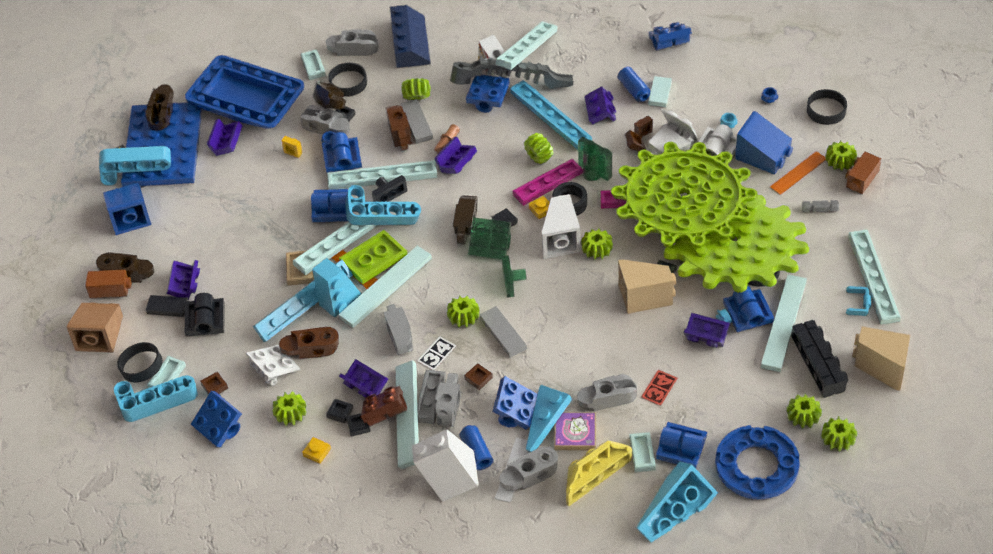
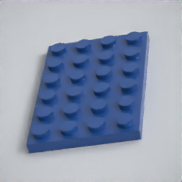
(179, 136)

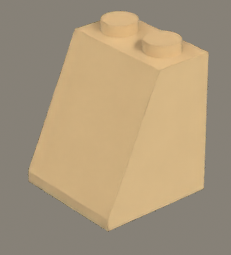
(645, 285)
(882, 355)

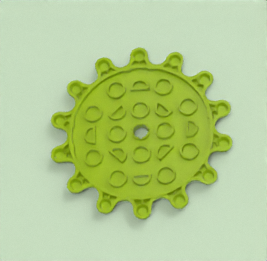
(711, 200)
(761, 250)

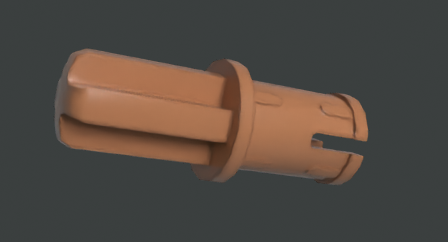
(447, 137)

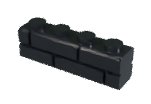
(819, 358)

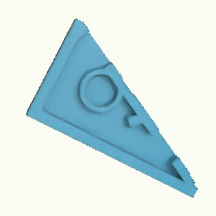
(547, 410)

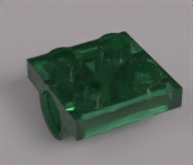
(594, 160)
(489, 238)

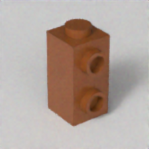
(863, 172)
(107, 283)

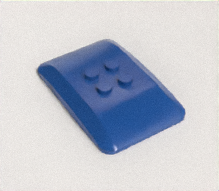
(244, 92)

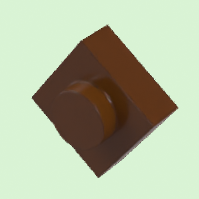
(644, 126)
(634, 141)
(478, 376)
(214, 383)

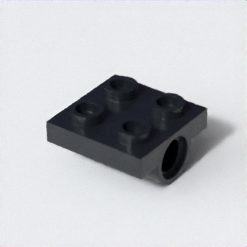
(204, 315)

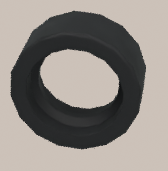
(573, 189)

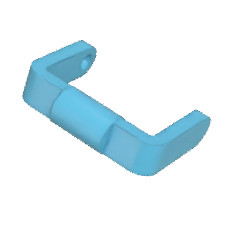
(866, 301)

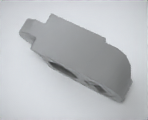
(353, 43)
(321, 120)
(398, 329)
(618, 390)
(448, 400)
(540, 464)

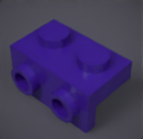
(600, 105)
(224, 137)
(454, 156)
(182, 279)
(707, 330)
(364, 378)

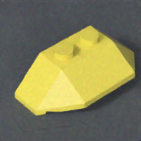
(595, 468)

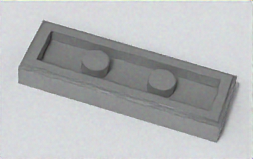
(417, 121)
(503, 331)
(426, 401)

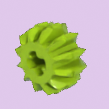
(415, 89)
(538, 148)
(841, 155)
(596, 243)
(463, 311)
(289, 408)
(804, 411)
(839, 434)

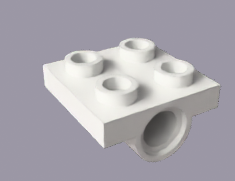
(719, 140)

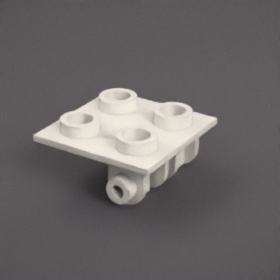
(681, 127)
(271, 363)

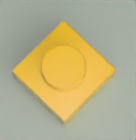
(291, 146)
(539, 207)
(316, 450)

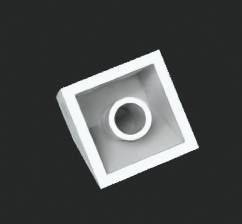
(560, 229)
(446, 464)

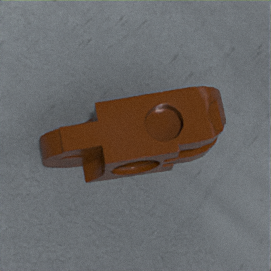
(399, 127)
(310, 342)

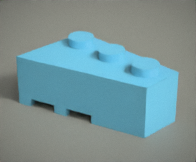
(333, 287)

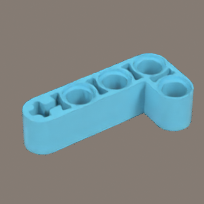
(132, 160)
(410, 210)
(154, 399)

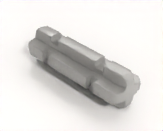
(820, 206)

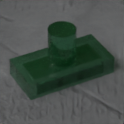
(511, 275)

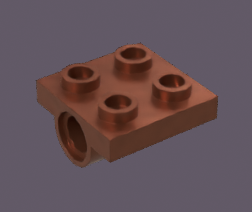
(389, 402)

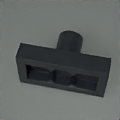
(389, 190)

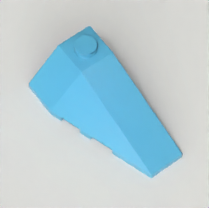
(678, 498)

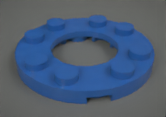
(767, 438)

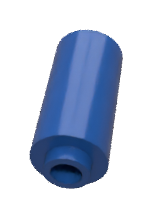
(633, 84)
(473, 439)

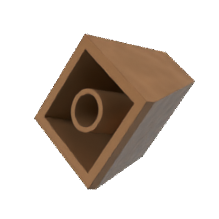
(95, 327)

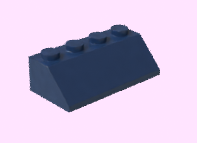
(409, 37)

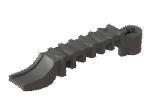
(463, 72)

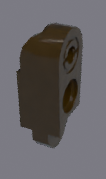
(328, 95)
(160, 107)
(463, 217)
(135, 268)

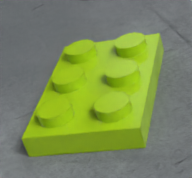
(373, 256)

